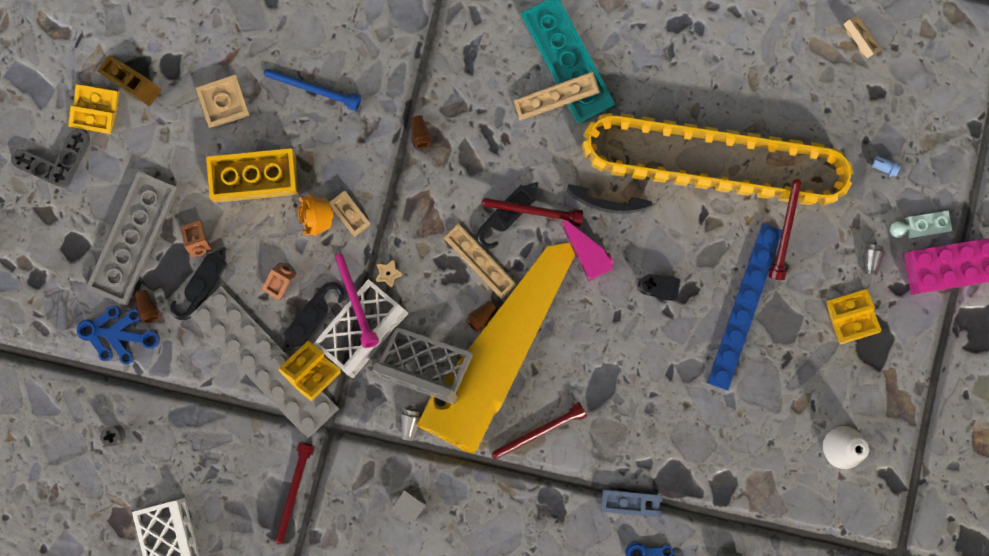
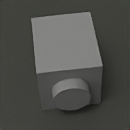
(408, 505)

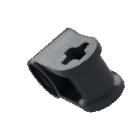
(663, 287)

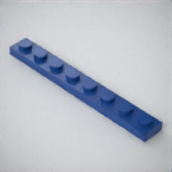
(744, 307)

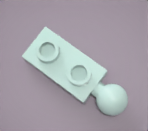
(922, 225)

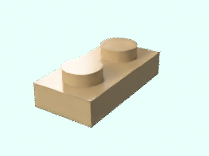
(861, 35)
(349, 214)

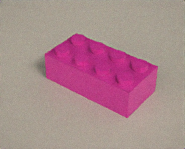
(948, 266)

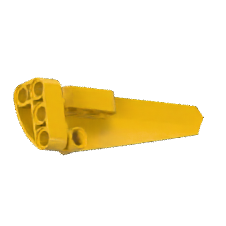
(498, 355)

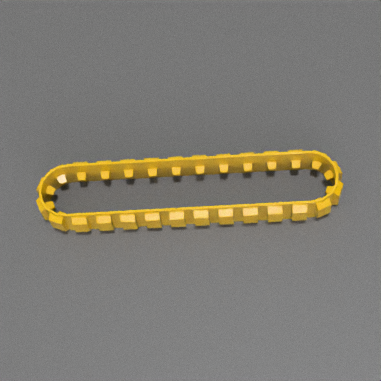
(730, 137)

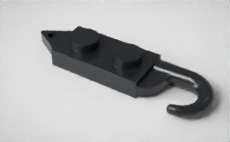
(503, 219)
(202, 282)
(310, 317)

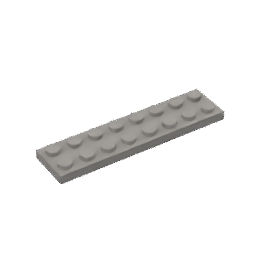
(260, 360)

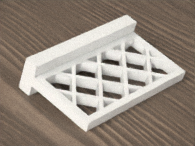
(383, 330)
(181, 525)

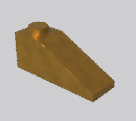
(129, 80)

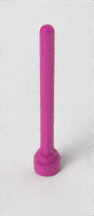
(368, 337)

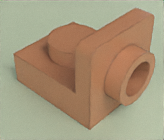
(195, 239)
(278, 281)

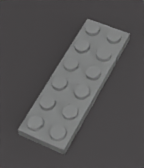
(132, 238)

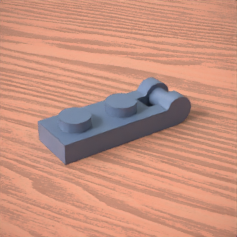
(630, 503)

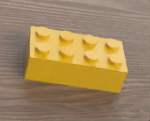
(252, 175)

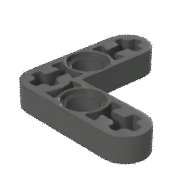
(54, 169)

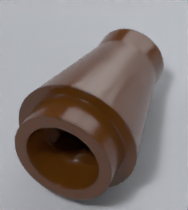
(419, 133)
(146, 307)
(480, 317)

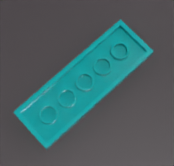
(565, 55)

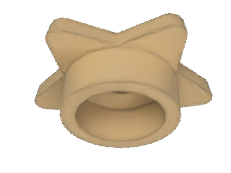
(389, 279)

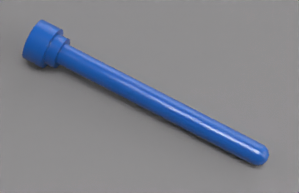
(351, 100)

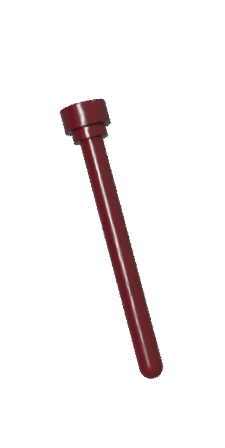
(574, 217)
(778, 270)
(575, 413)
(304, 452)

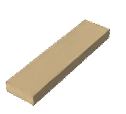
(556, 96)
(479, 261)

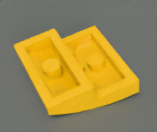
(94, 108)
(853, 316)
(309, 370)

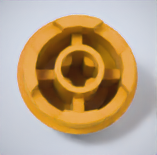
(314, 214)

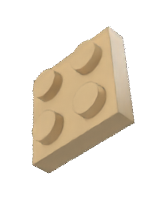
(222, 101)

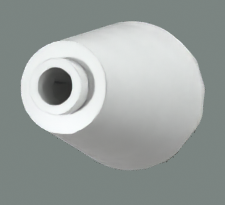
(845, 447)

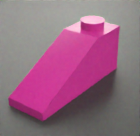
(589, 254)

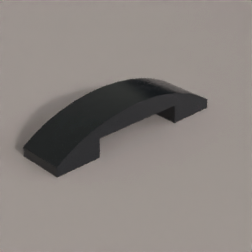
(581, 195)

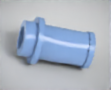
(886, 166)

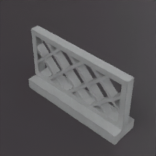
(412, 379)

